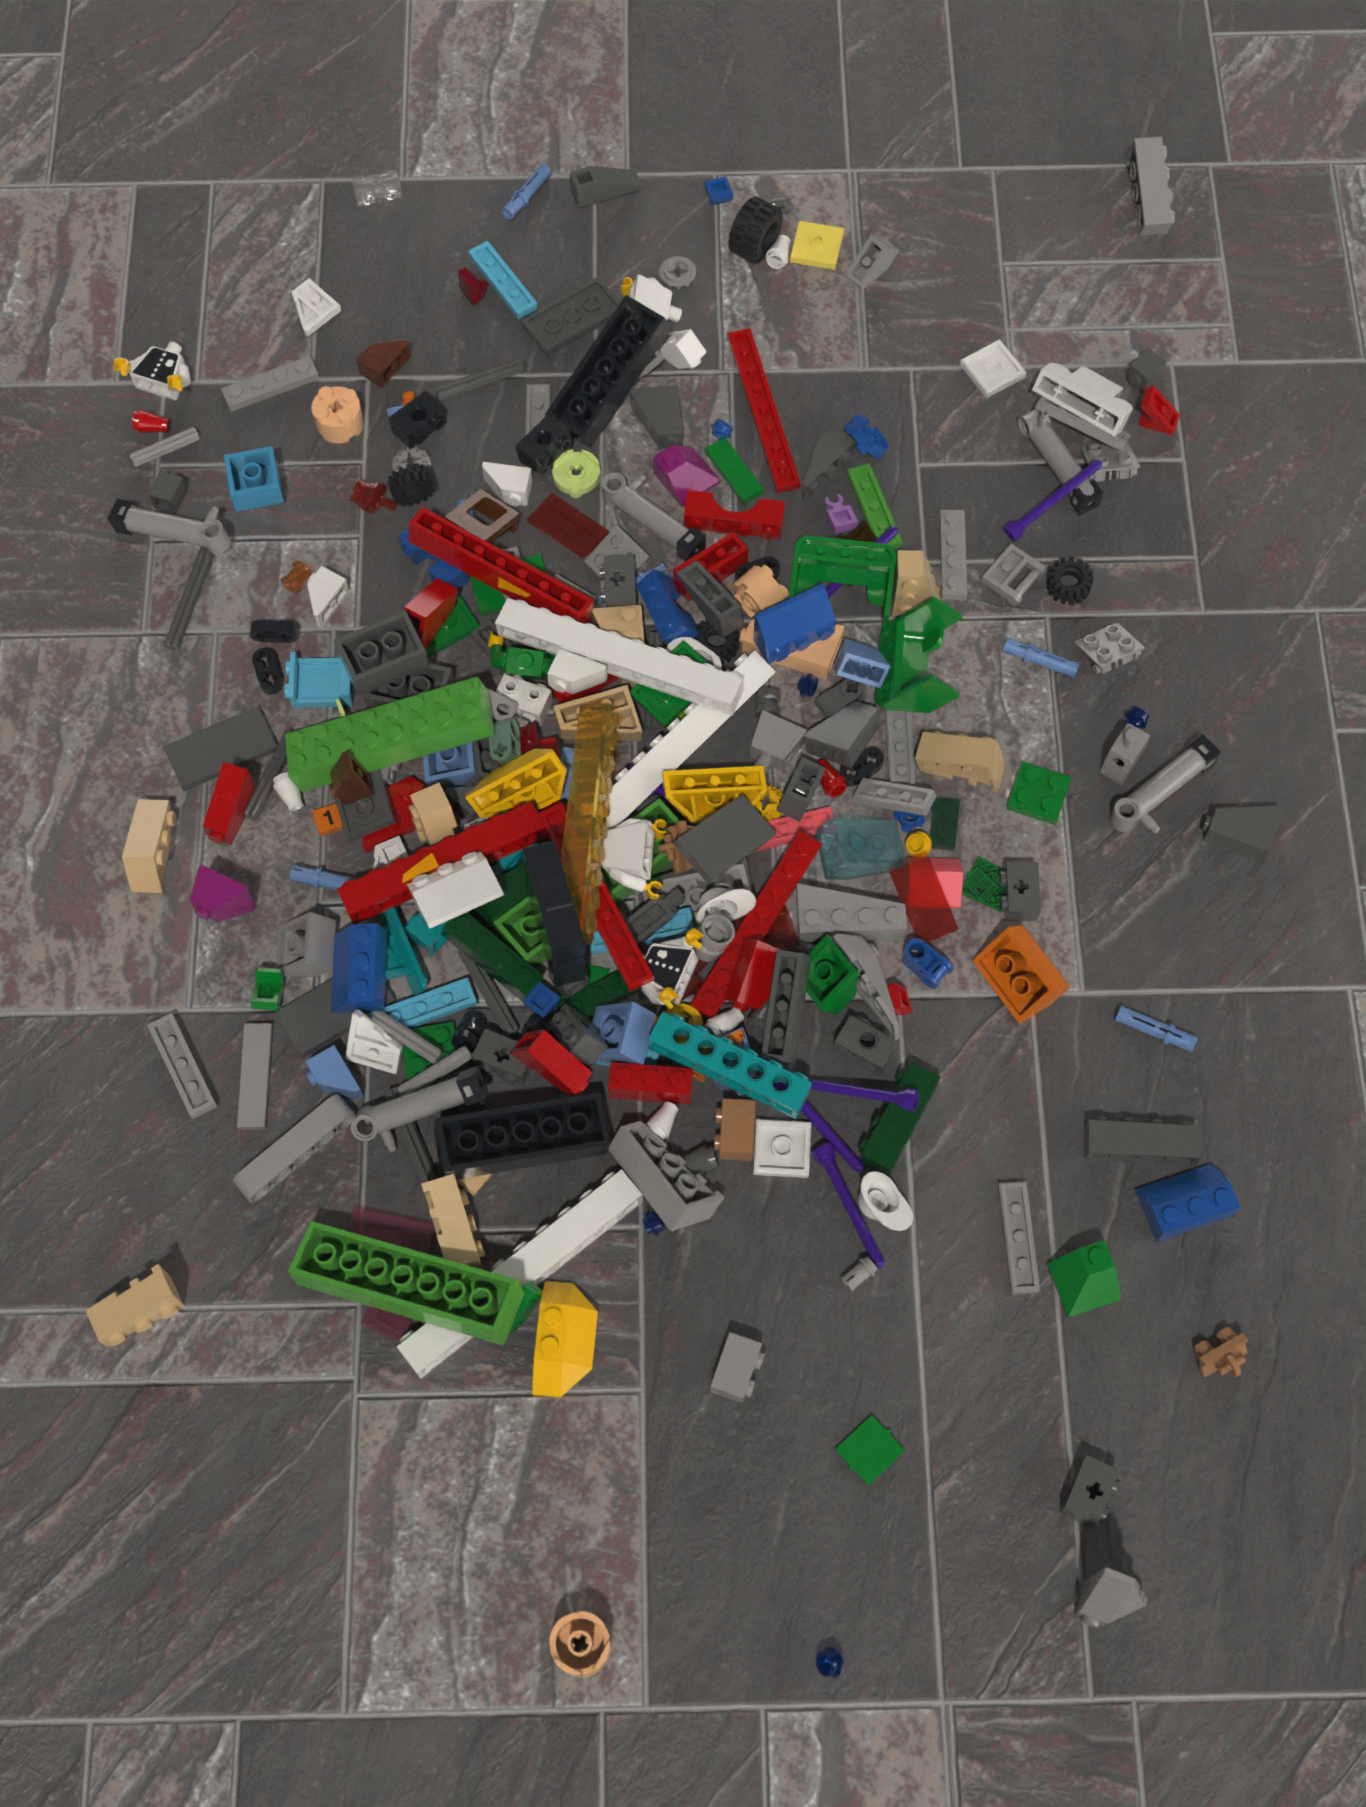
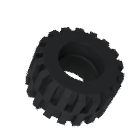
(755, 229)

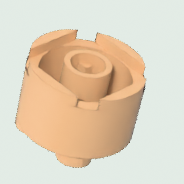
(337, 414)
(758, 590)
(574, 1627)

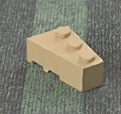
(912, 582)
(622, 620)
(620, 700)
(962, 757)
(432, 815)
(148, 845)
(451, 1221)
(135, 1308)

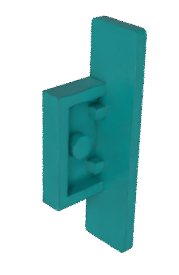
(400, 957)

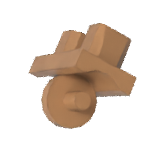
(680, 863)
(1223, 1358)

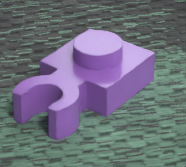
(840, 517)

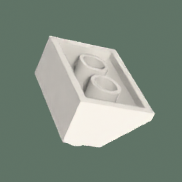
(454, 889)

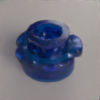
(807, 685)
(1137, 717)
(653, 1223)
(829, 1662)

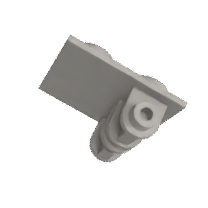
(1122, 462)
(615, 544)
(1110, 648)

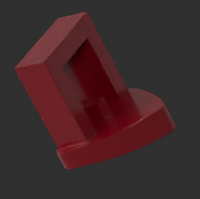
(472, 288)

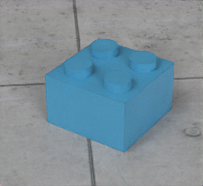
(254, 479)

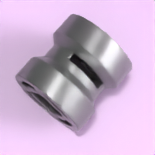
(768, 701)

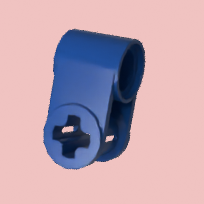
(927, 964)

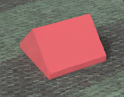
(950, 877)

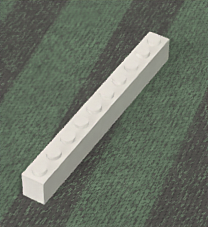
(623, 657)
(682, 740)
(535, 1260)

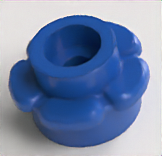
(721, 429)

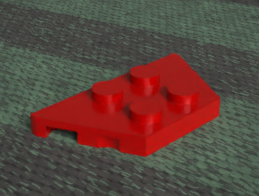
(400, 800)

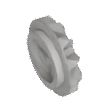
(684, 265)
(416, 454)

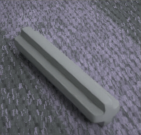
(164, 446)
(407, 1037)
(436, 1071)

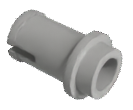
(859, 1273)

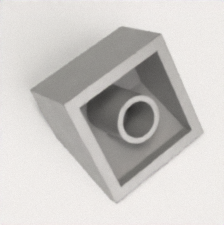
(306, 946)

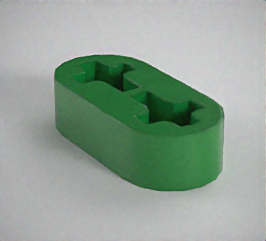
(531, 1297)

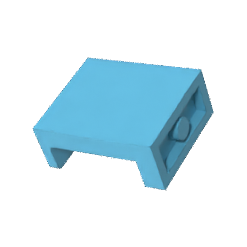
(317, 682)

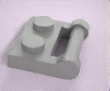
(1007, 568)

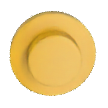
(918, 844)

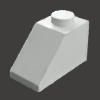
(682, 349)
(509, 482)
(326, 594)
(575, 673)

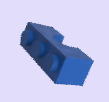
(439, 570)
(659, 597)

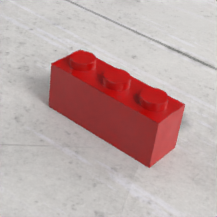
(718, 559)
(650, 1083)

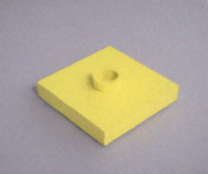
(817, 245)

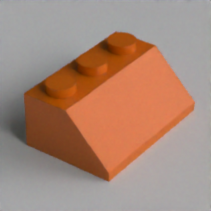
(1020, 973)

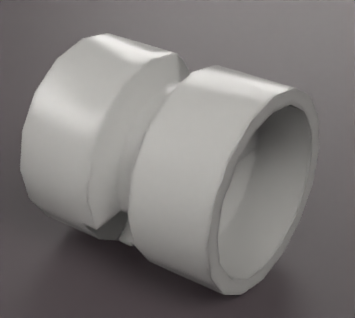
(718, 935)

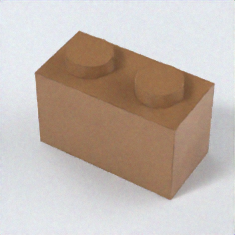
(737, 1129)

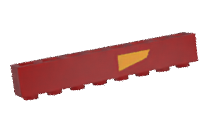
(496, 567)
(495, 839)

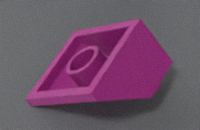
(683, 470)
(219, 896)

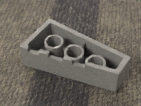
(1150, 185)
(837, 912)
(662, 1177)

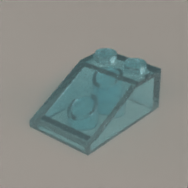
(859, 848)

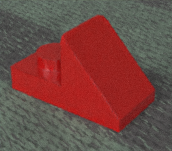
(1157, 412)

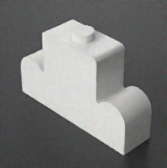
(1085, 395)

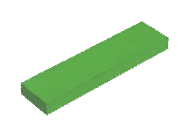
(872, 501)

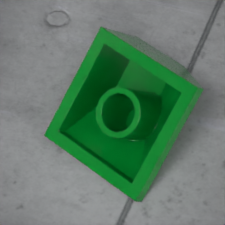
(831, 977)
(1085, 1279)

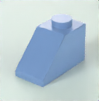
(332, 1074)

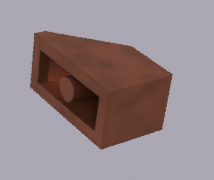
(383, 360)
(350, 780)

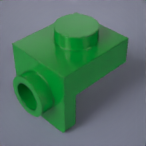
(268, 989)

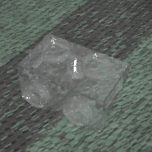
(377, 188)

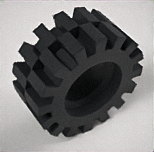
(411, 484)
(1073, 569)
(724, 652)

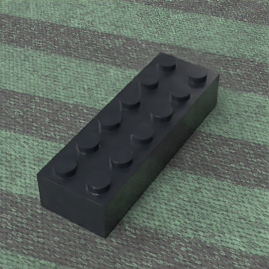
(609, 370)
(521, 1136)

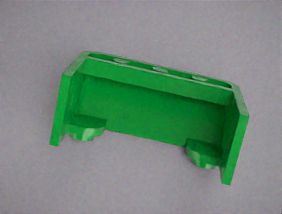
(845, 563)
(907, 650)

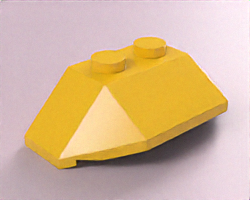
(531, 777)
(706, 791)
(563, 1339)

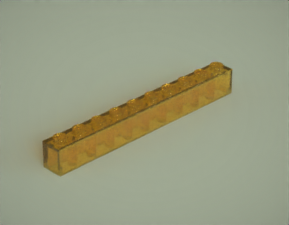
(588, 810)

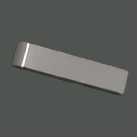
(294, 1148)

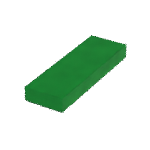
(734, 471)

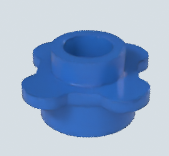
(908, 825)

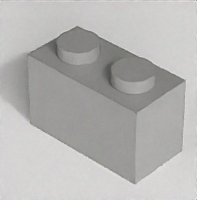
(737, 1367)

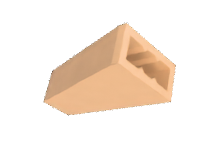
(815, 659)

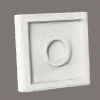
(993, 368)
(782, 1148)

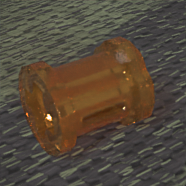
(296, 577)

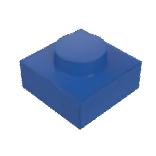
(718, 190)
(542, 1000)

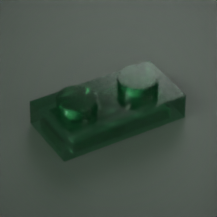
(944, 823)

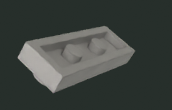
(894, 796)

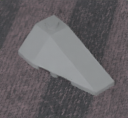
(694, 886)
(871, 982)
(1108, 1597)

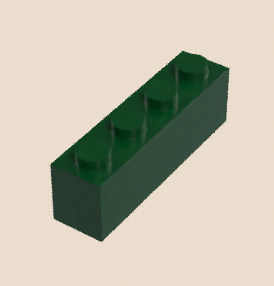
(514, 889)
(492, 955)
(896, 1125)

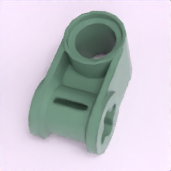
(506, 741)

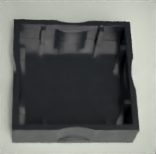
(554, 913)

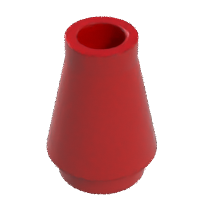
(149, 423)
(832, 781)

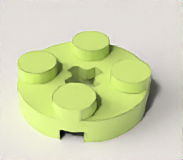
(576, 484)

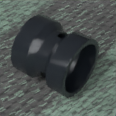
(468, 1033)

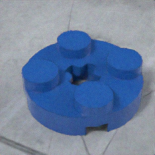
(868, 439)

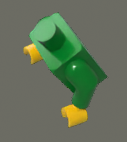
(518, 661)

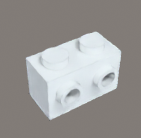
(532, 699)

